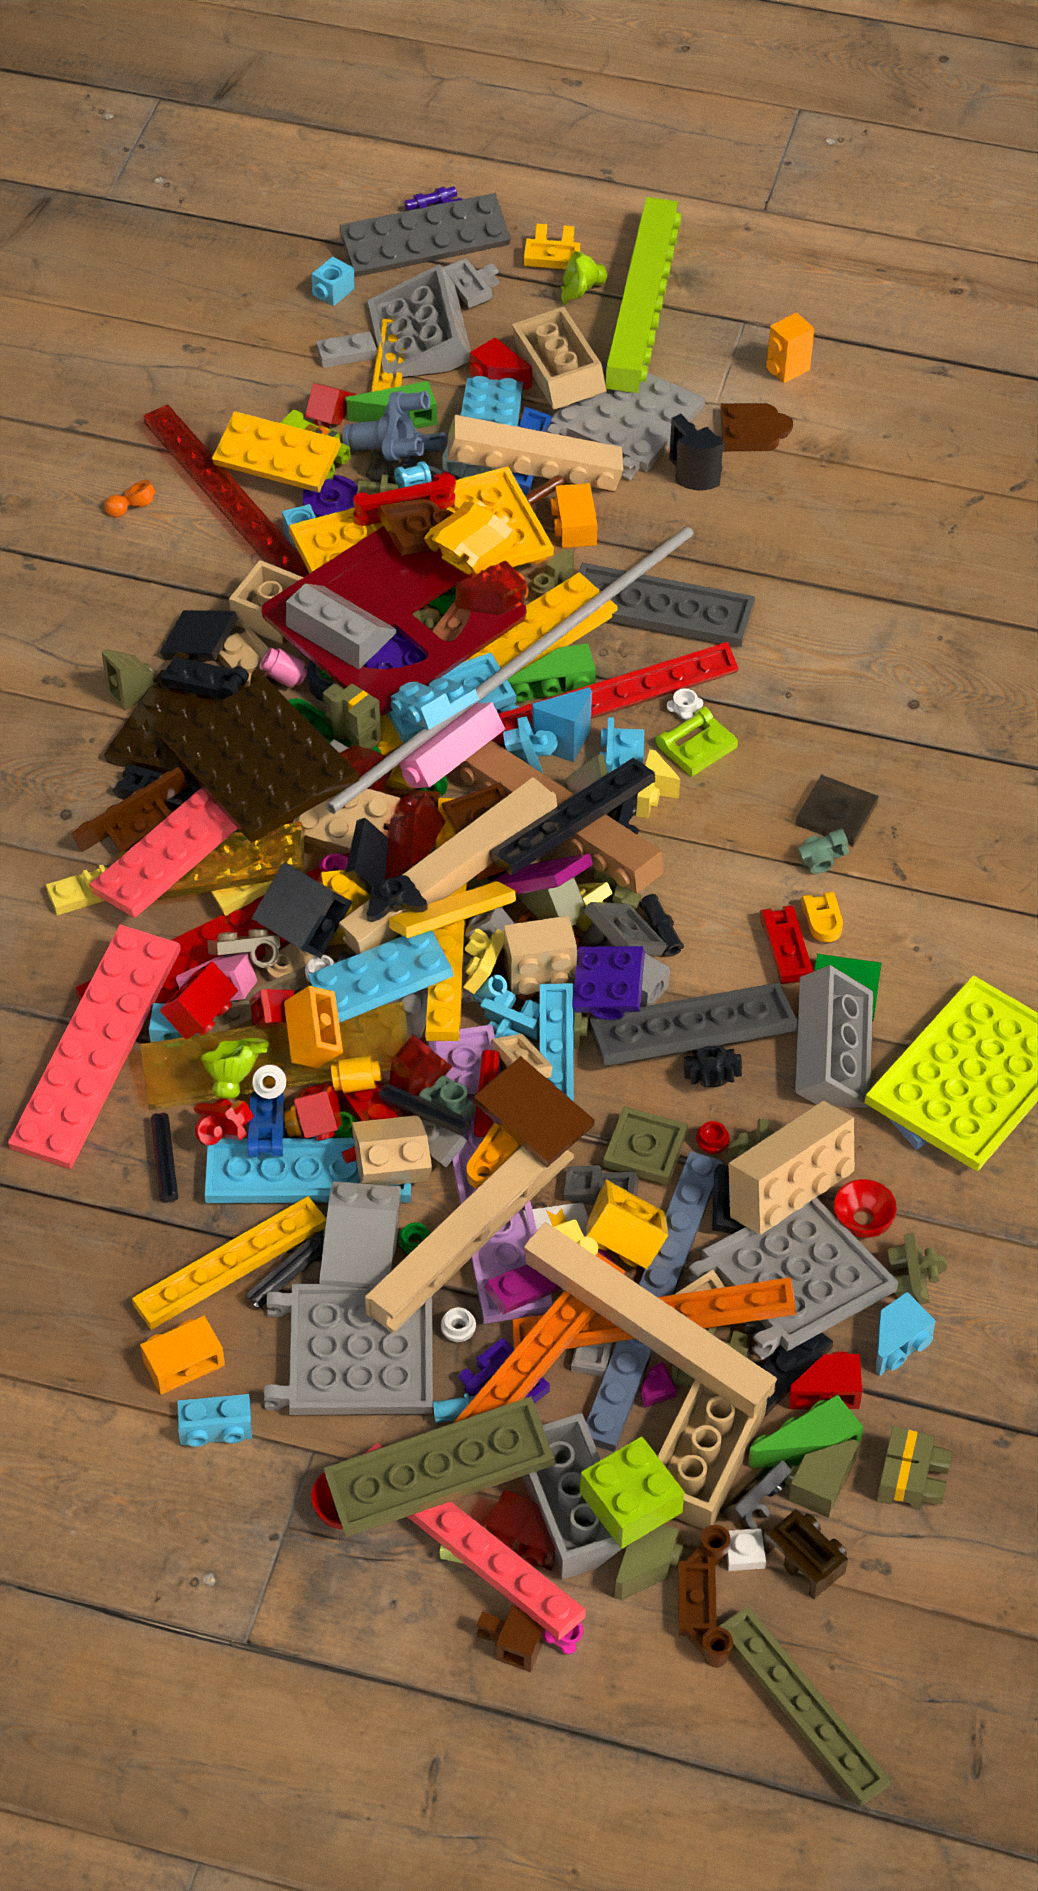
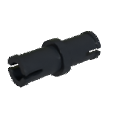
(661, 923)

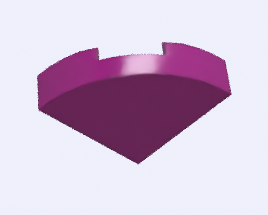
(657, 1386)

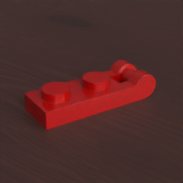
(786, 943)

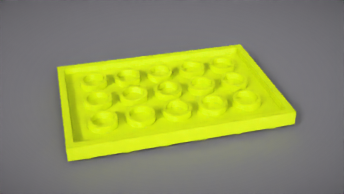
(966, 1075)

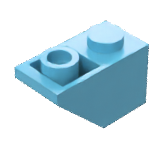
(901, 1331)

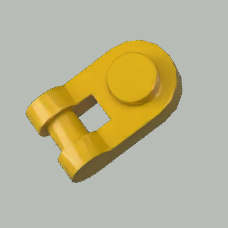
(824, 924)

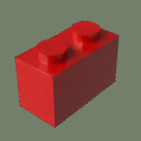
(199, 1001)

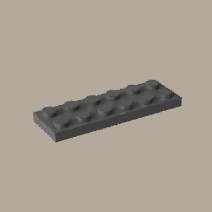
(424, 234)
(676, 606)
(694, 1024)

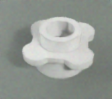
(685, 703)

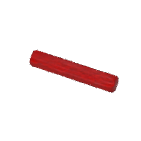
(488, 1071)

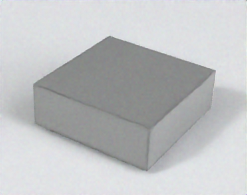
(592, 1359)

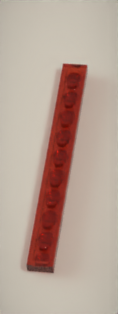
(224, 491)

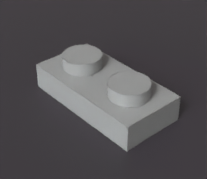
(346, 349)

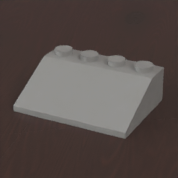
(433, 323)

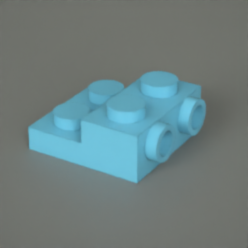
(432, 703)

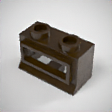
(799, 1559)

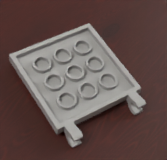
(629, 420)
(827, 1267)
(350, 1360)

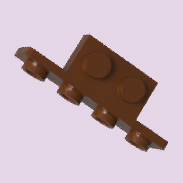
(133, 817)

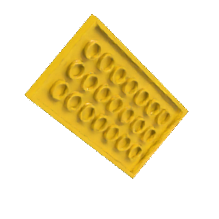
(330, 535)

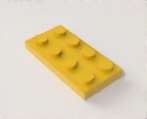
(276, 451)

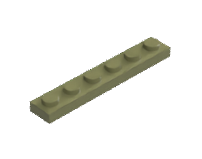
(806, 1707)

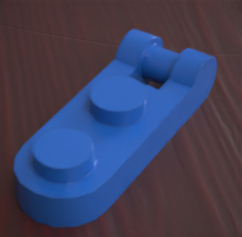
(266, 1124)

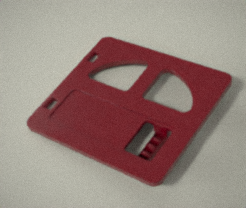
(392, 590)

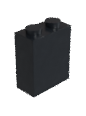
(302, 910)

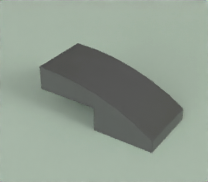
(585, 1183)

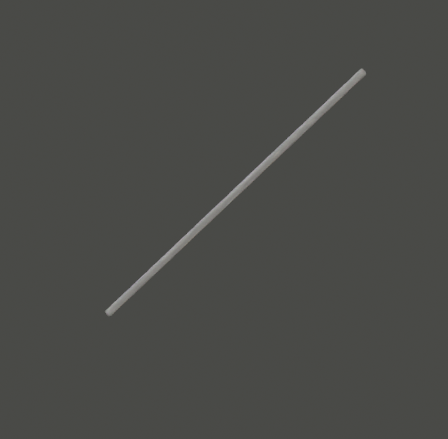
(511, 668)

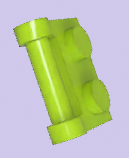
(701, 749)

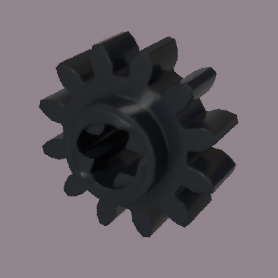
(712, 1066)

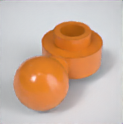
(137, 494)

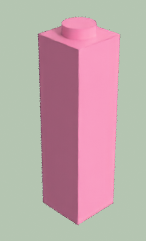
(452, 746)

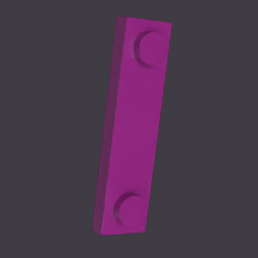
(522, 1287)

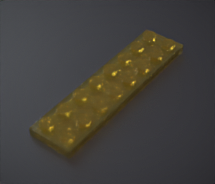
(178, 1077)

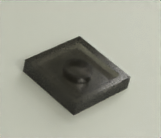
(836, 806)

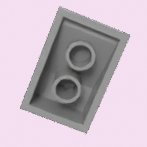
(360, 1234)

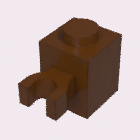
(517, 1637)

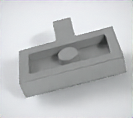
(472, 285)

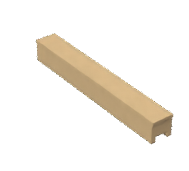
(456, 860)
(459, 1237)
(649, 1320)

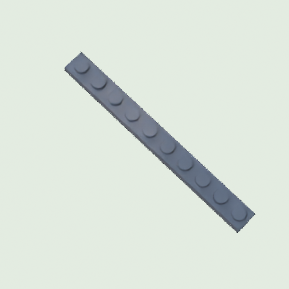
(661, 1279)

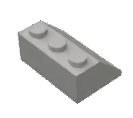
(336, 624)

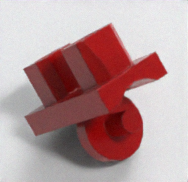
(221, 1121)

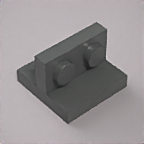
(620, 926)

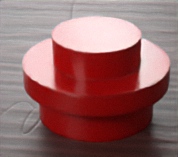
(712, 1137)

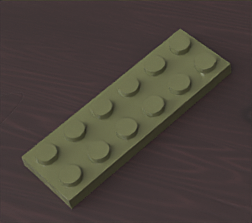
(439, 1466)

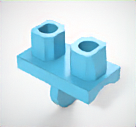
(528, 746)
(510, 1022)

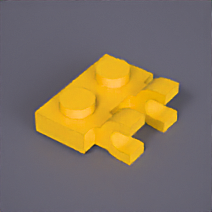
(550, 253)

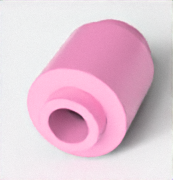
(283, 667)

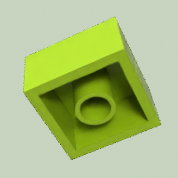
(631, 1492)

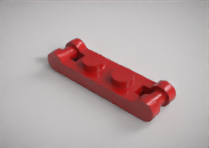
(438, 491)

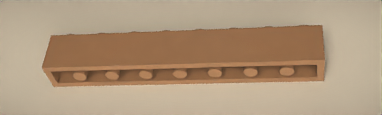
(612, 846)

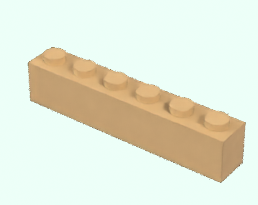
(534, 452)

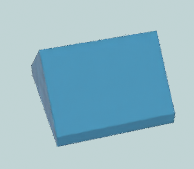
(567, 718)

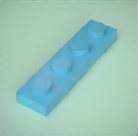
(558, 1034)

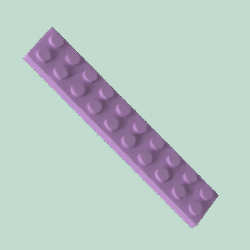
(506, 1247)

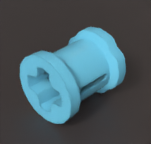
(413, 475)

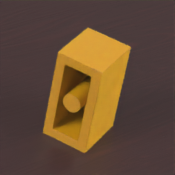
(790, 347)
(575, 515)
(313, 1027)
(182, 1354)

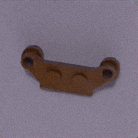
(698, 1597)

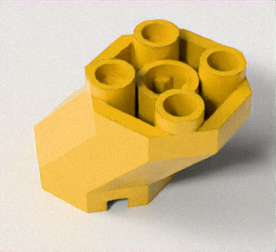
(471, 537)

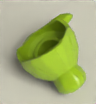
(581, 276)
(232, 1063)

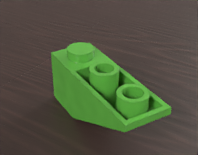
(373, 404)
(555, 674)
(820, 1428)

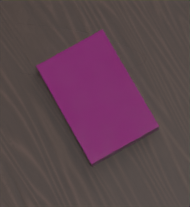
(545, 874)

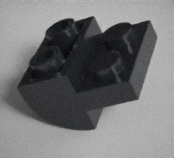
(695, 455)

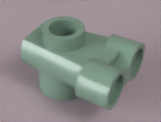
(819, 852)
(450, 1095)

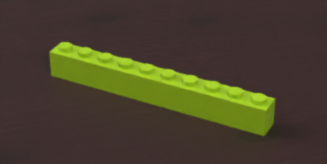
(643, 296)

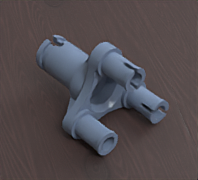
(395, 430)

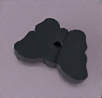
(394, 895)

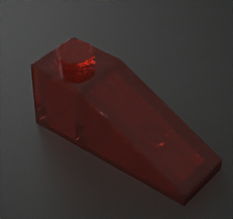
(412, 833)

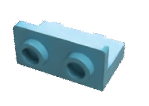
(621, 745)
(214, 1420)

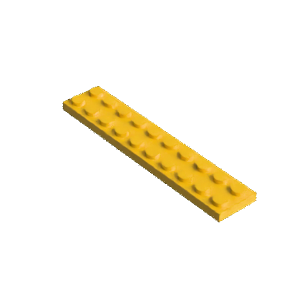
(540, 618)

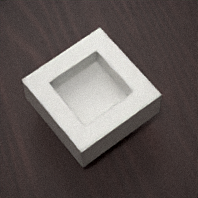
(746, 1550)

